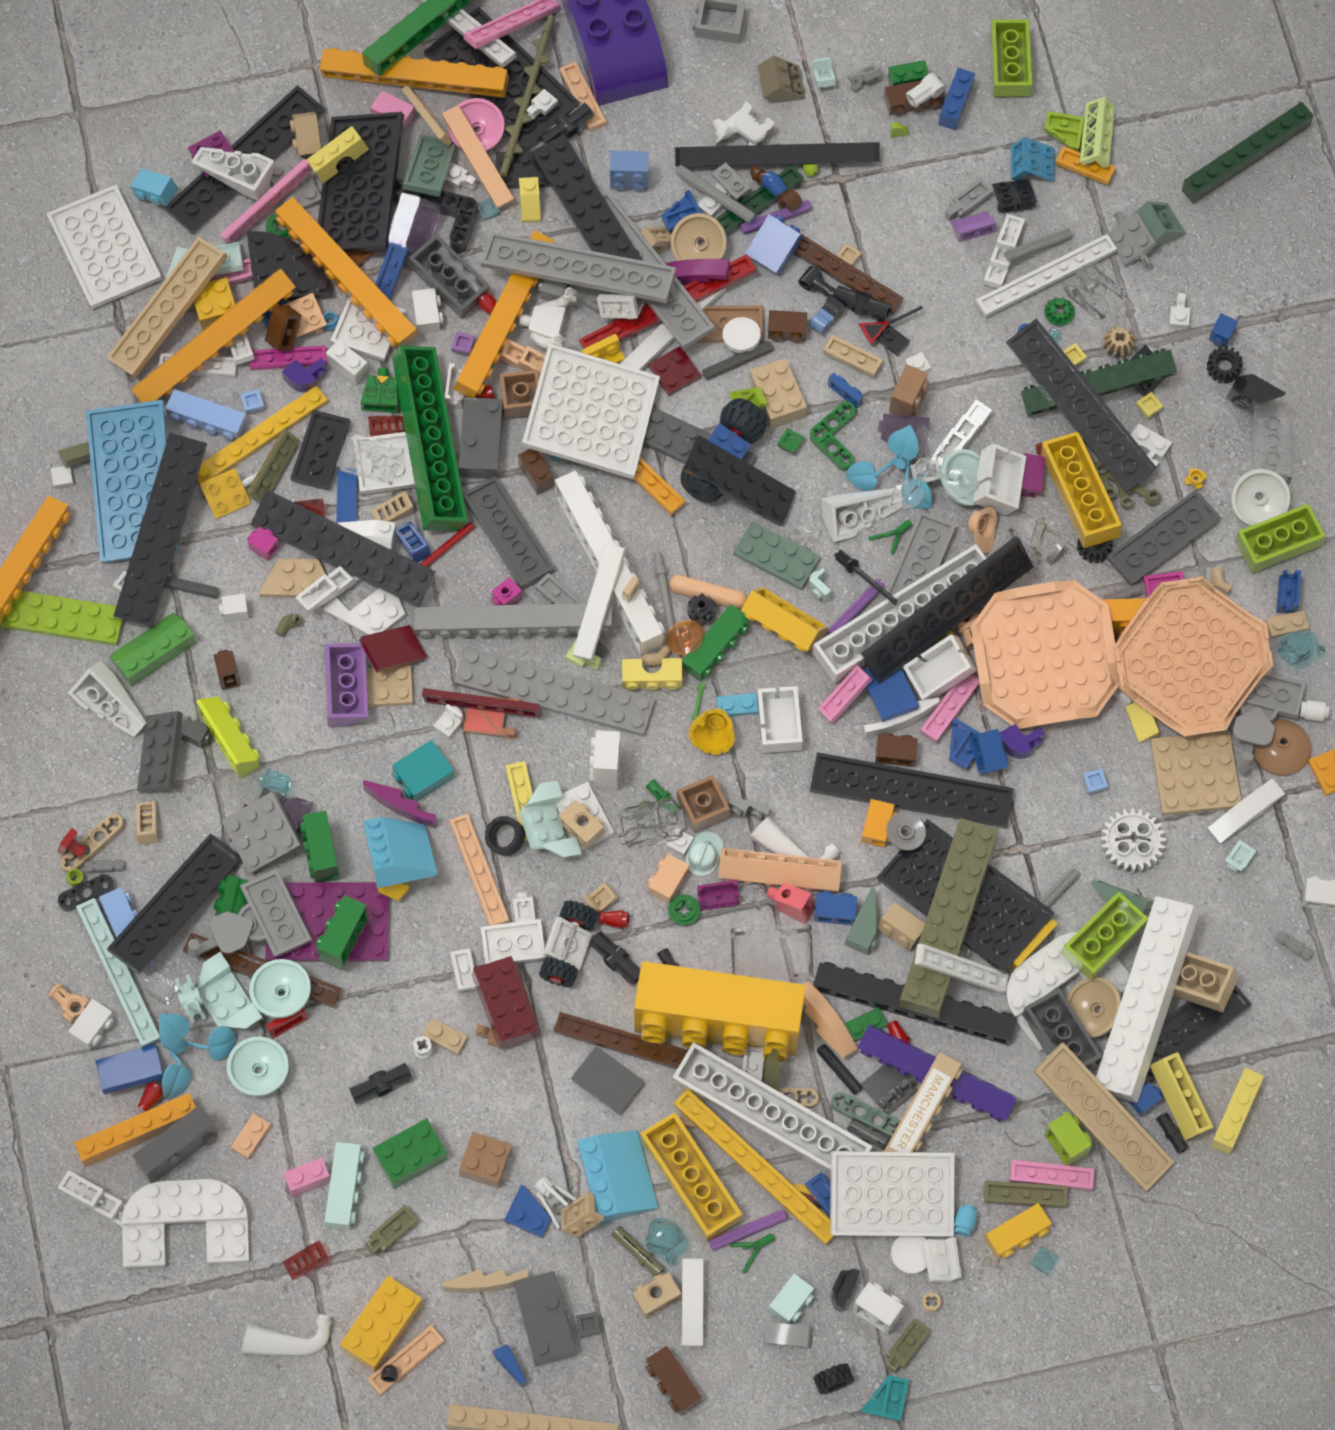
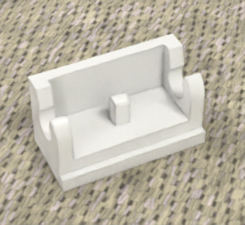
(453, 398)

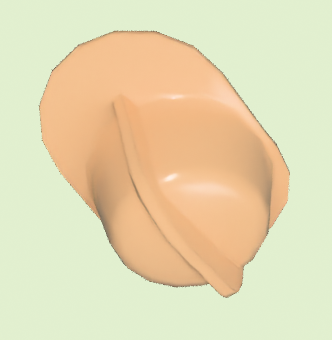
(982, 528)

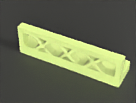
(1102, 129)

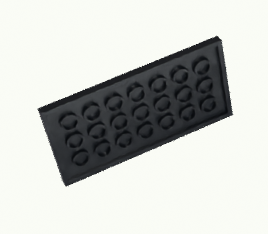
(455, 49)
(360, 197)
(1004, 914)

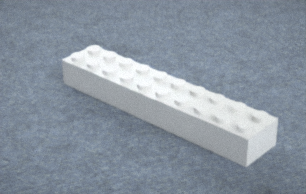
(593, 536)
(843, 648)
(1147, 998)
(764, 1108)

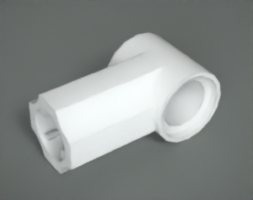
(928, 88)

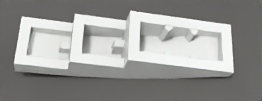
(1007, 240)
(964, 430)
(326, 588)
(900, 722)
(1246, 810)
(92, 1197)
(692, 1301)

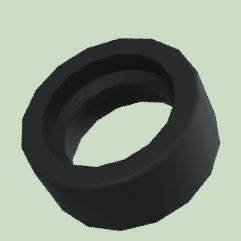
(492, 829)

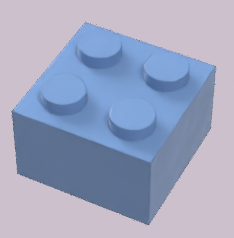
(629, 170)

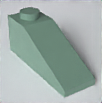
(1108, 890)
(863, 931)

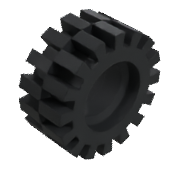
(1224, 354)
(1095, 555)
(833, 1378)

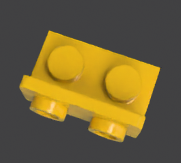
(606, 349)

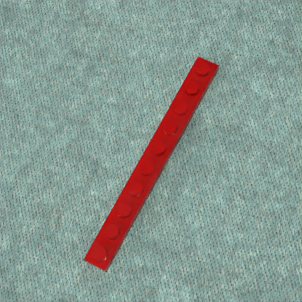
(698, 291)

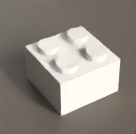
(878, 1307)

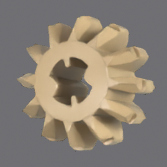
(1119, 341)

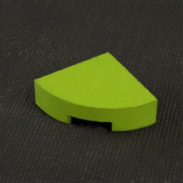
(898, 130)

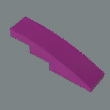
(700, 270)
(393, 800)

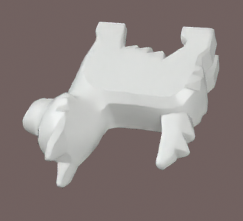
(742, 124)

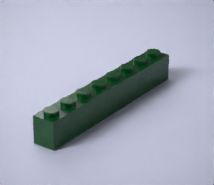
(1247, 152)
(1109, 378)

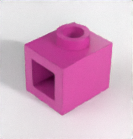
(263, 543)
(506, 593)

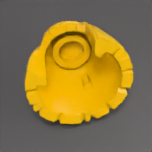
(712, 732)

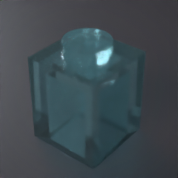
(275, 781)

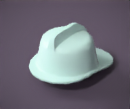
(704, 853)

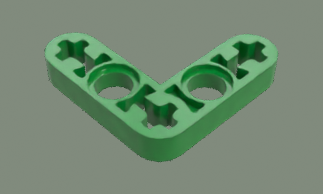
(828, 438)

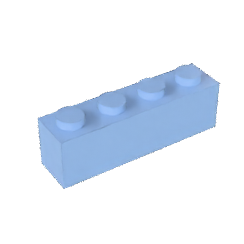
(206, 415)
(118, 911)

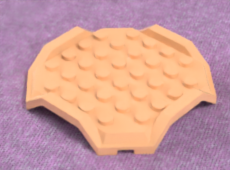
(1045, 654)
(1191, 656)

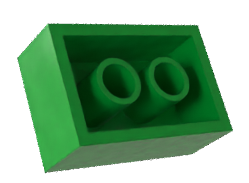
(319, 847)
(342, 932)
(410, 1153)

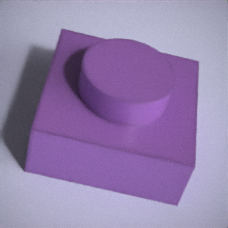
(463, 343)

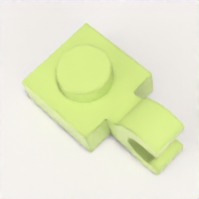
(595, 663)

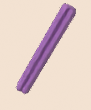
(783, 213)
(866, 597)
(747, 1229)

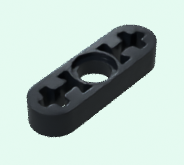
(88, 884)

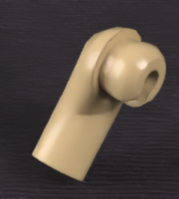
(1218, 580)
(655, 659)

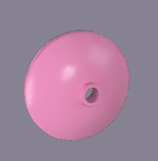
(486, 117)

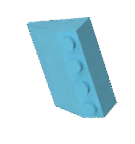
(399, 851)
(617, 1174)

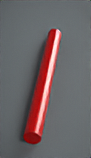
(448, 544)

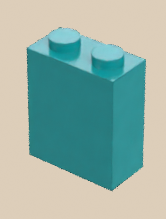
(422, 771)

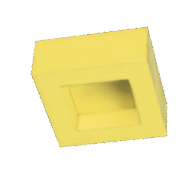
(1075, 354)
(1149, 405)

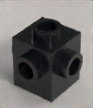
(698, 614)

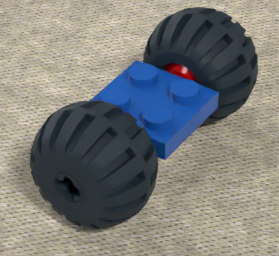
(738, 428)

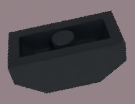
(843, 1288)

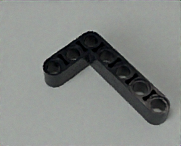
(457, 211)

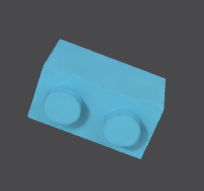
(153, 187)

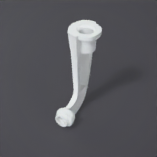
(777, 842)
(268, 1342)

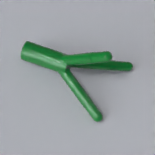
(898, 531)
(757, 1245)

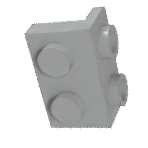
(731, 182)

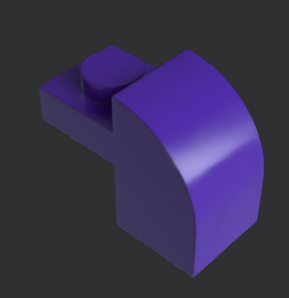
(304, 379)
(1018, 745)

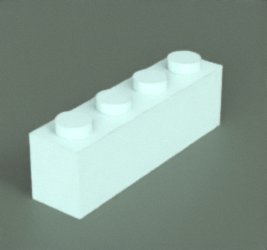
(343, 1186)

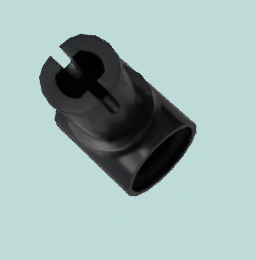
(813, 280)

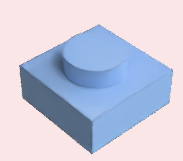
(252, 401)
(1095, 781)

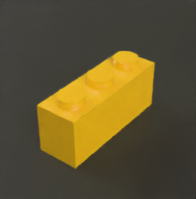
(1018, 1232)

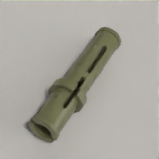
(645, 1258)

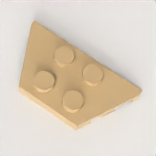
(291, 577)

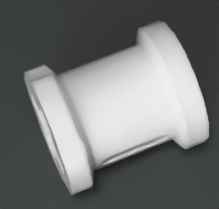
(424, 1053)

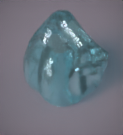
(1299, 647)
(666, 1239)

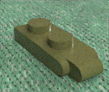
(391, 1230)
(906, 1345)

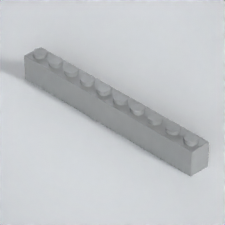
(503, 620)

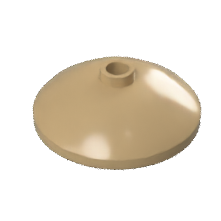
(691, 230)
(1088, 997)

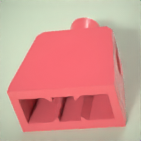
(792, 902)

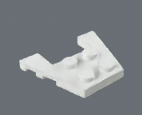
(372, 615)

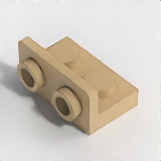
(580, 1216)

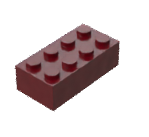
(505, 1002)

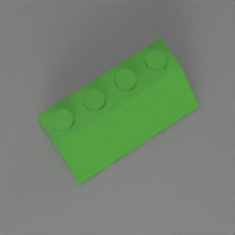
(153, 648)

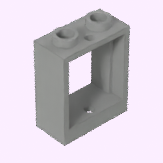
(719, 33)

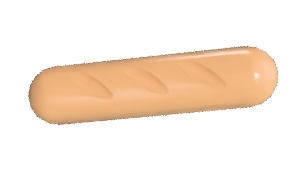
(693, 587)

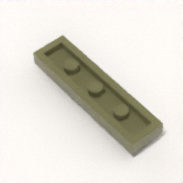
(273, 465)
(1025, 1194)

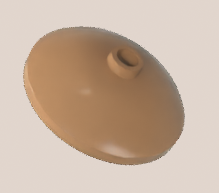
(1288, 758)

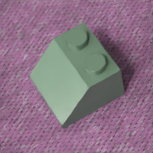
(1161, 221)

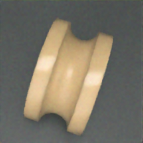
(931, 1309)

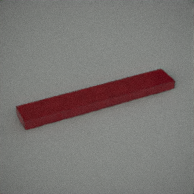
(482, 703)

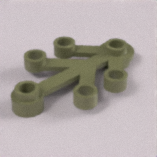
(1105, 475)

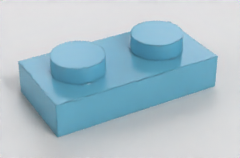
(738, 704)

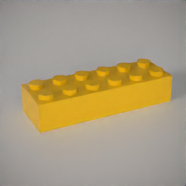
(1081, 489)
(691, 1176)

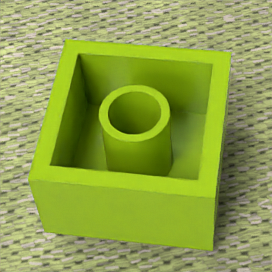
(1068, 1139)

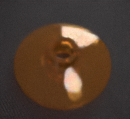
(687, 642)

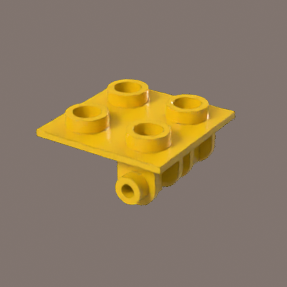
(225, 493)

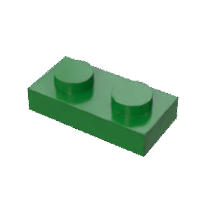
(859, 1024)

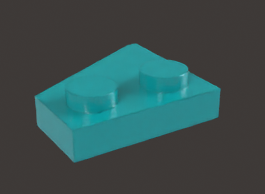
(888, 1399)

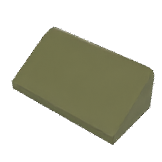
(75, 454)
(772, 1070)

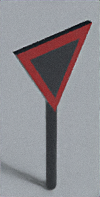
(874, 330)

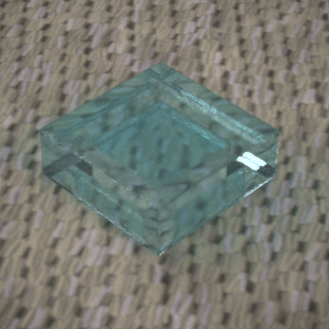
(487, 209)
(1044, 1260)

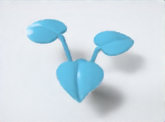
(906, 447)
(171, 1031)

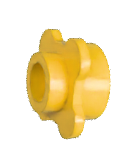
(1201, 476)

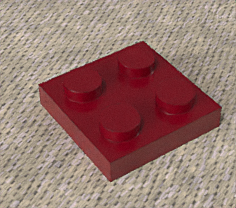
(675, 370)

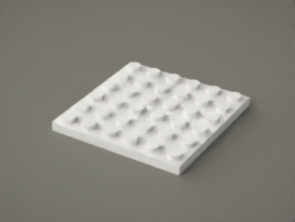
(590, 411)

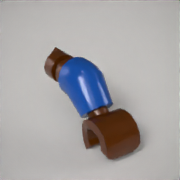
(777, 187)

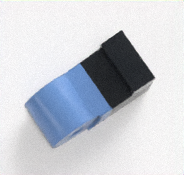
(827, 315)

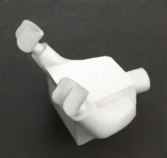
(548, 320)

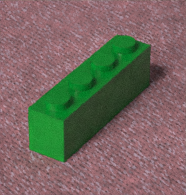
(716, 642)

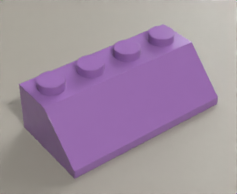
(345, 684)

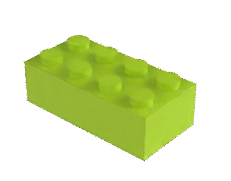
(1011, 57)
(1280, 538)
(1104, 936)

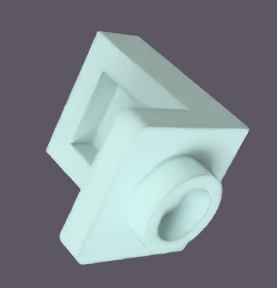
(823, 72)
(818, 588)
(1240, 856)

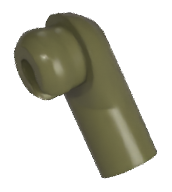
(287, 622)

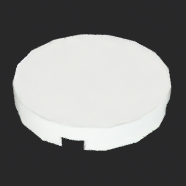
(741, 335)
(909, 1254)

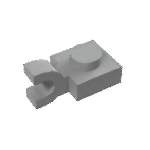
(867, 74)

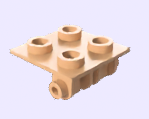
(311, 315)

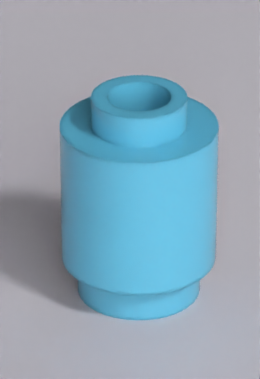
(965, 1220)

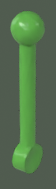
(701, 687)

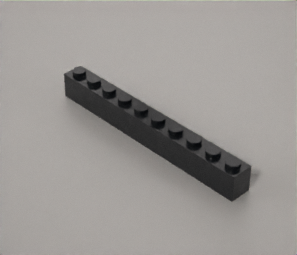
(886, 995)

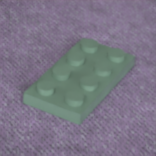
(429, 166)
(776, 555)

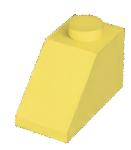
(529, 199)

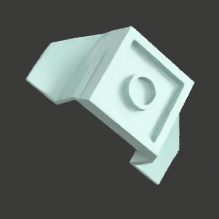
(542, 822)
(224, 995)

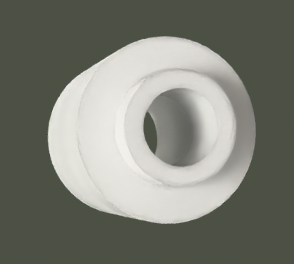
(1314, 710)

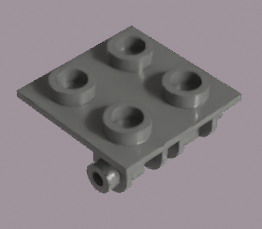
(888, 1088)

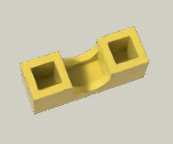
(344, 145)
(667, 677)

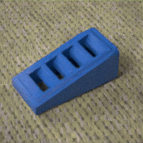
(417, 552)
(507, 1360)

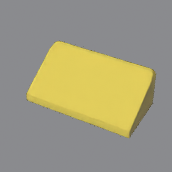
(1142, 722)

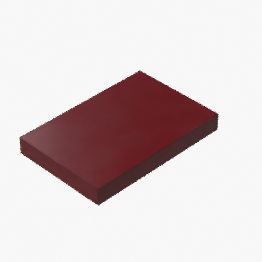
(392, 648)

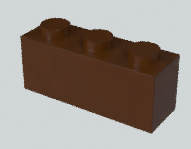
(898, 103)
(672, 1381)

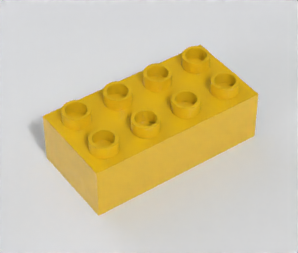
(718, 1009)

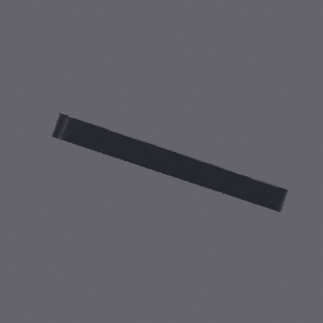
(777, 154)

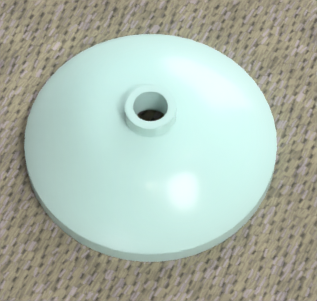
(961, 458)
(277, 977)
(255, 1054)

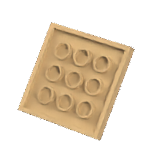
(1195, 773)

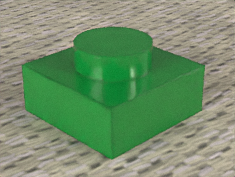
(790, 441)

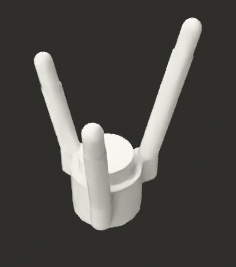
(548, 1188)

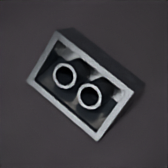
(1252, 390)

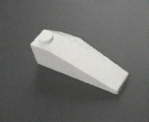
(243, 172)
(854, 511)
(376, 530)
(105, 695)

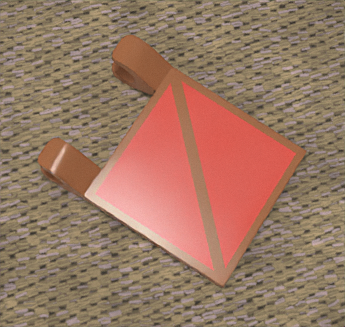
(488, 723)

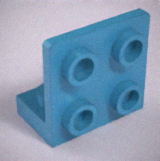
(1033, 159)

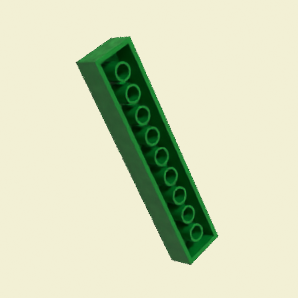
(429, 438)

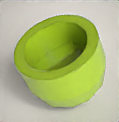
(810, 169)
(71, 873)

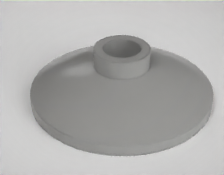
(911, 825)

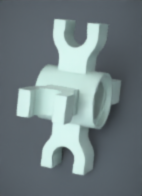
(190, 998)

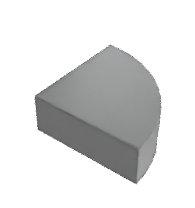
(1059, 549)

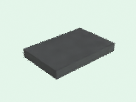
(607, 1080)

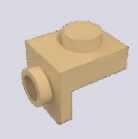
(601, 897)

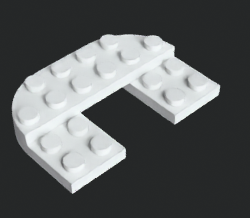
(1047, 972)
(184, 1203)

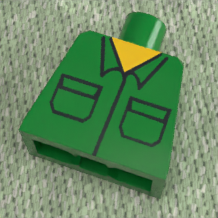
(380, 393)

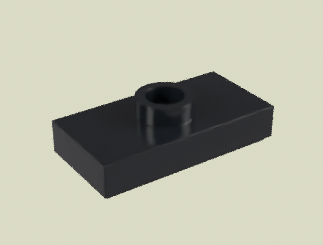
(892, 339)

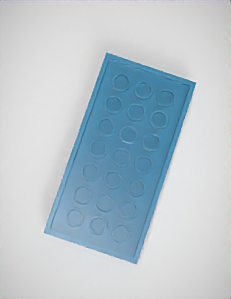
(124, 460)

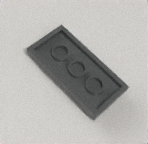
(159, 752)

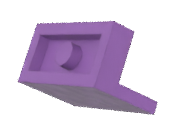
(974, 226)

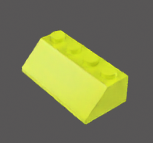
(228, 736)

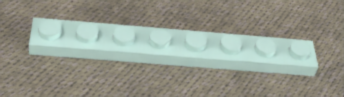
(118, 974)

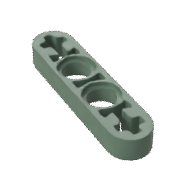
(866, 1118)

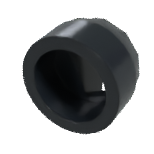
(389, 1373)

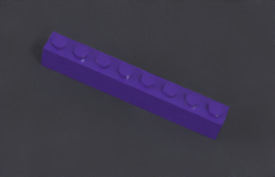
(918, 1062)

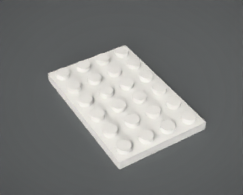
(104, 246)
(892, 1194)

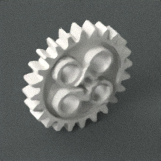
(1132, 822)

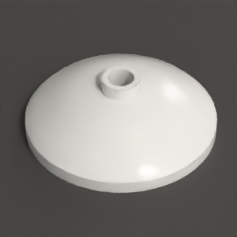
(1274, 500)

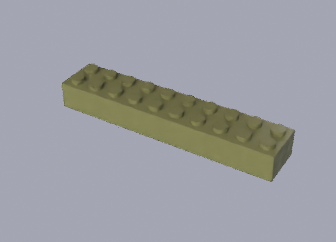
(950, 913)

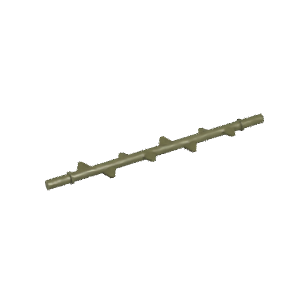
(523, 102)

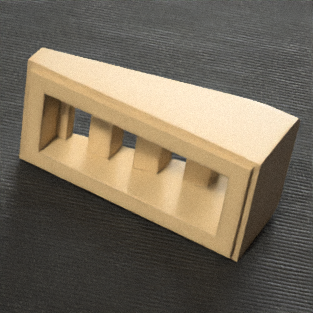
(402, 497)
(148, 834)

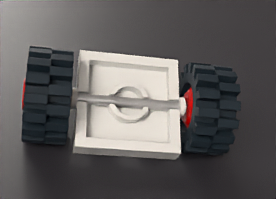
(568, 943)

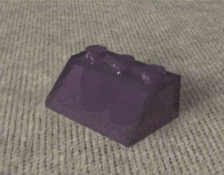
(413, 222)

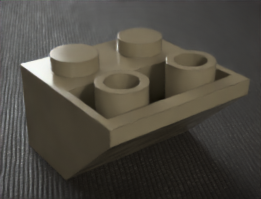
(780, 80)

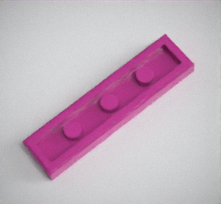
(274, 359)

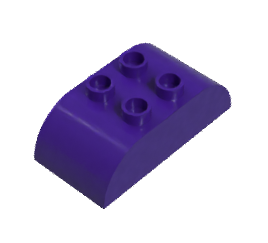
(617, 47)

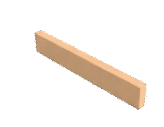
(477, 157)
(479, 870)

